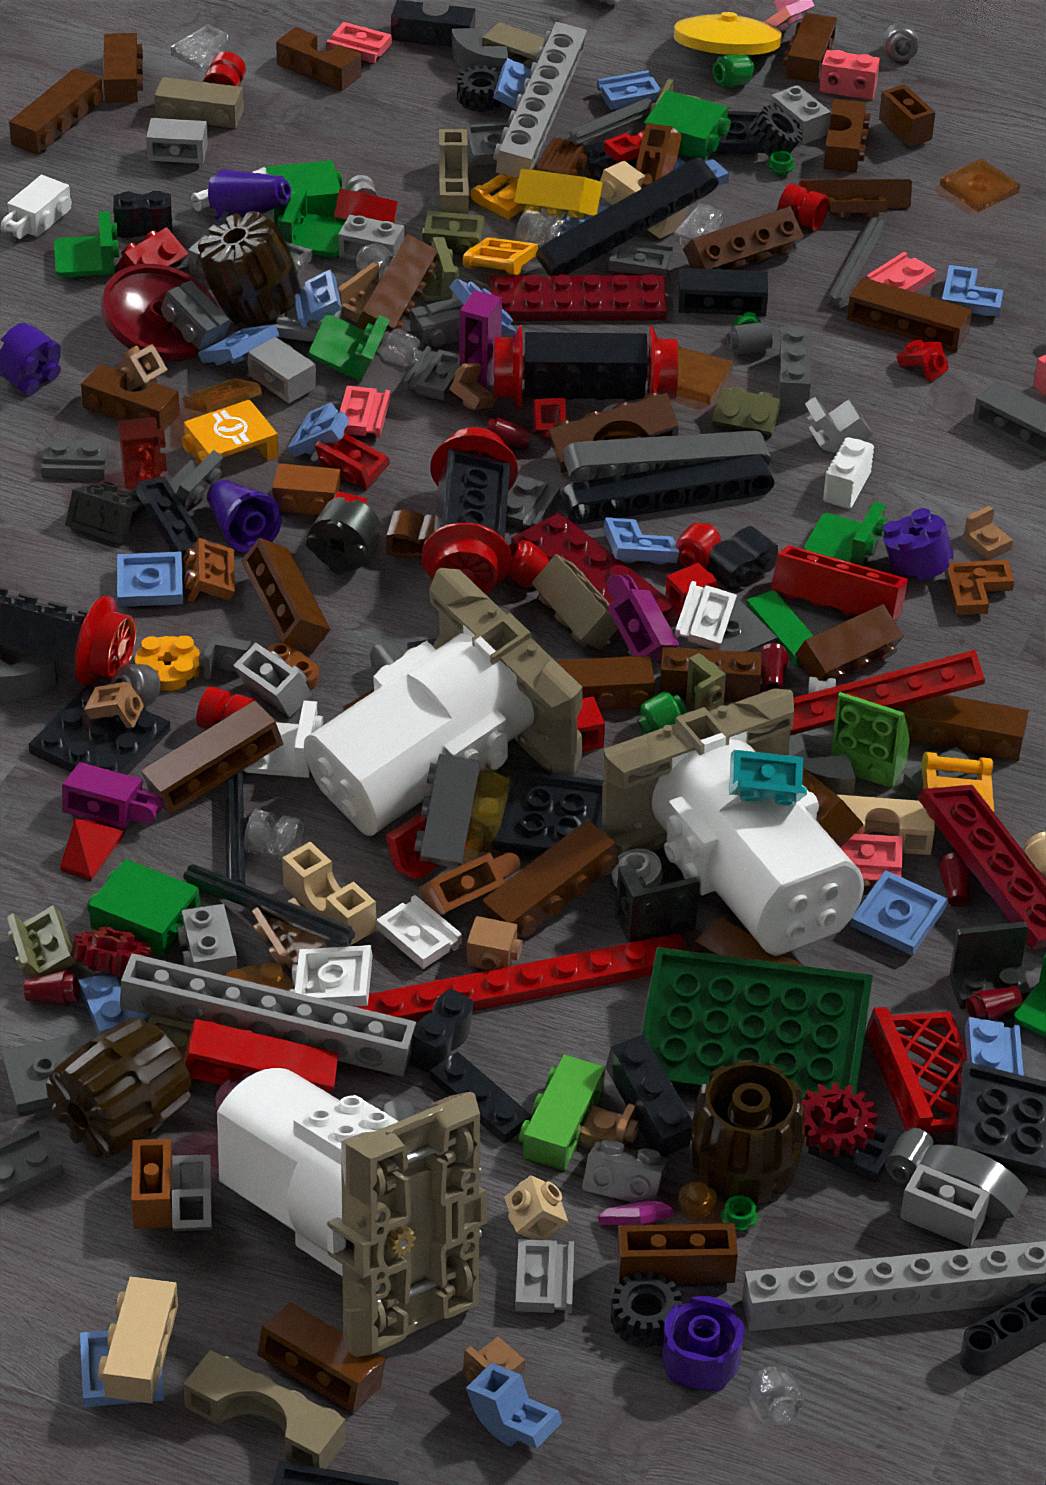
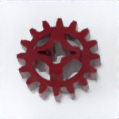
(107, 949)
(838, 1119)

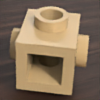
(536, 1209)

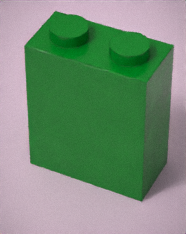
(696, 119)
(318, 179)
(143, 904)

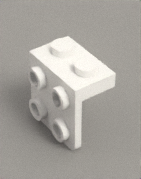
(290, 757)

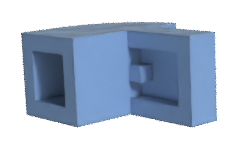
(507, 1411)

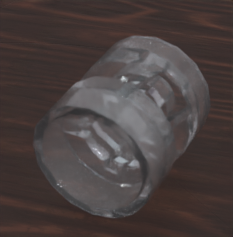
(537, 229)
(272, 835)

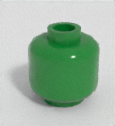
(733, 70)
(660, 712)

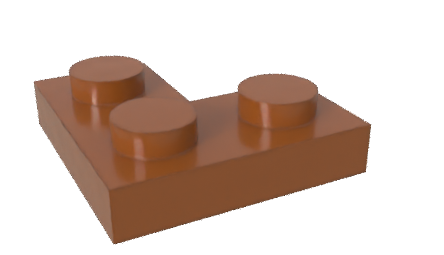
(972, 580)

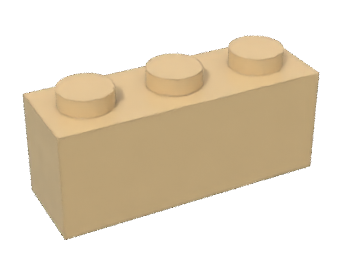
(139, 1339)

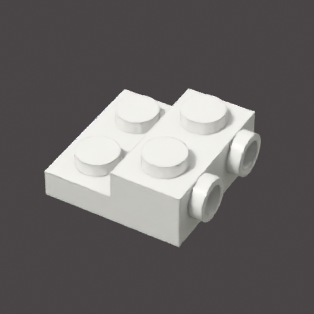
(334, 974)

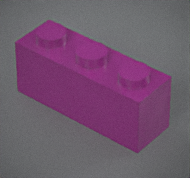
(478, 326)

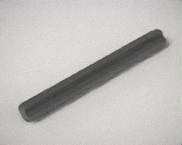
(610, 121)
(856, 262)

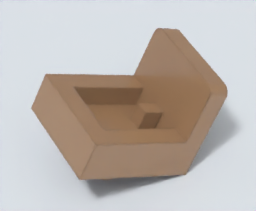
(470, 391)

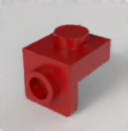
(927, 355)

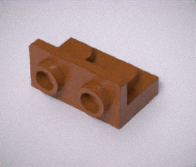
(209, 570)

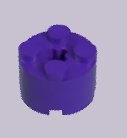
(28, 358)
(918, 545)
(702, 1343)

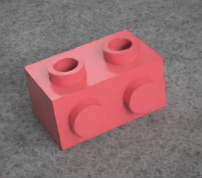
(849, 74)

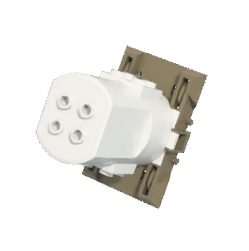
(454, 699)
(760, 857)
(366, 1196)

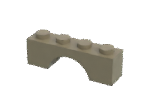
(453, 171)
(225, 1389)

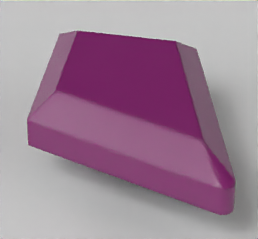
(635, 1213)

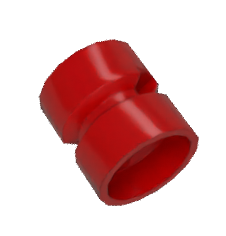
(226, 69)
(807, 207)
(217, 705)

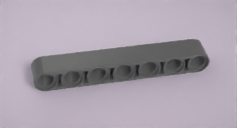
(627, 456)

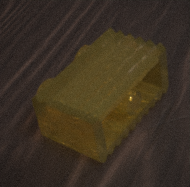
(487, 809)

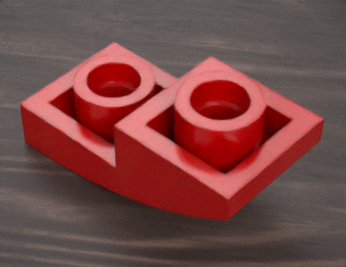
(365, 205)

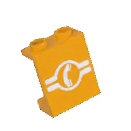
(230, 432)

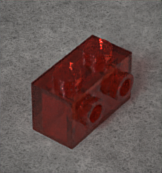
(141, 450)

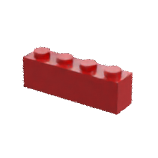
(836, 583)
(225, 1053)

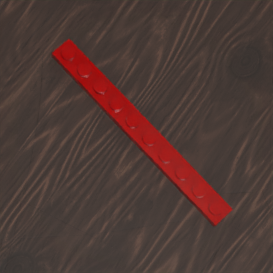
(529, 979)

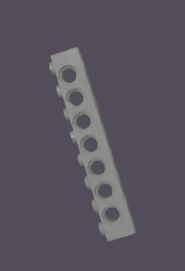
(541, 99)
(191, 994)
(892, 1285)

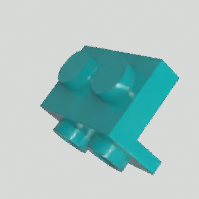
(766, 776)

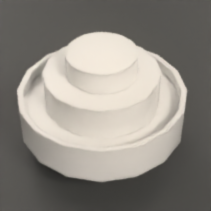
(645, 864)

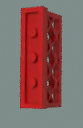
(903, 1074)

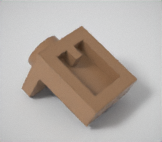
(985, 535)
(115, 700)
(609, 1125)
(495, 1352)

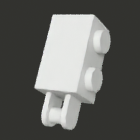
(36, 207)

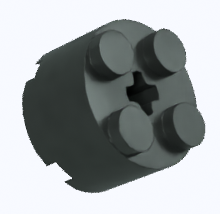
(344, 535)

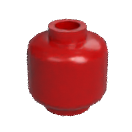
(696, 544)
(526, 562)

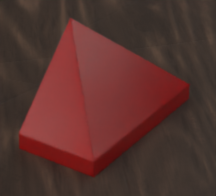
(89, 847)

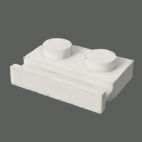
(705, 616)
(419, 931)

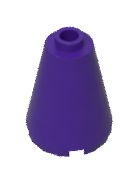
(246, 192)
(244, 514)

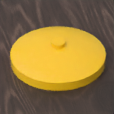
(727, 34)

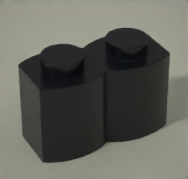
(141, 214)
(742, 557)
(441, 1030)

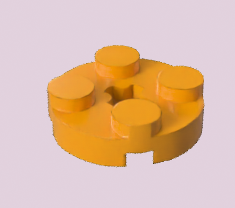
(179, 651)

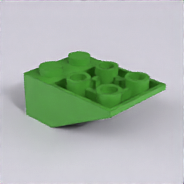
(872, 738)

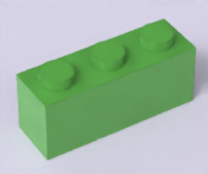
(562, 1111)

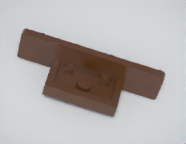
(862, 195)

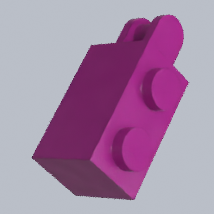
(639, 618)
(108, 797)

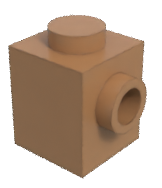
(492, 944)

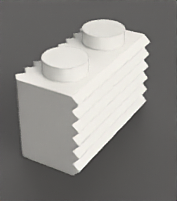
(848, 472)

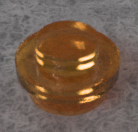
(697, 1199)

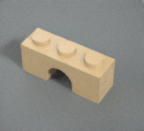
(622, 181)
(895, 818)
(311, 881)

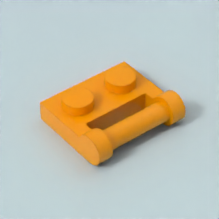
(503, 201)
(500, 255)
(981, 767)

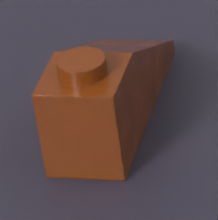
(658, 152)

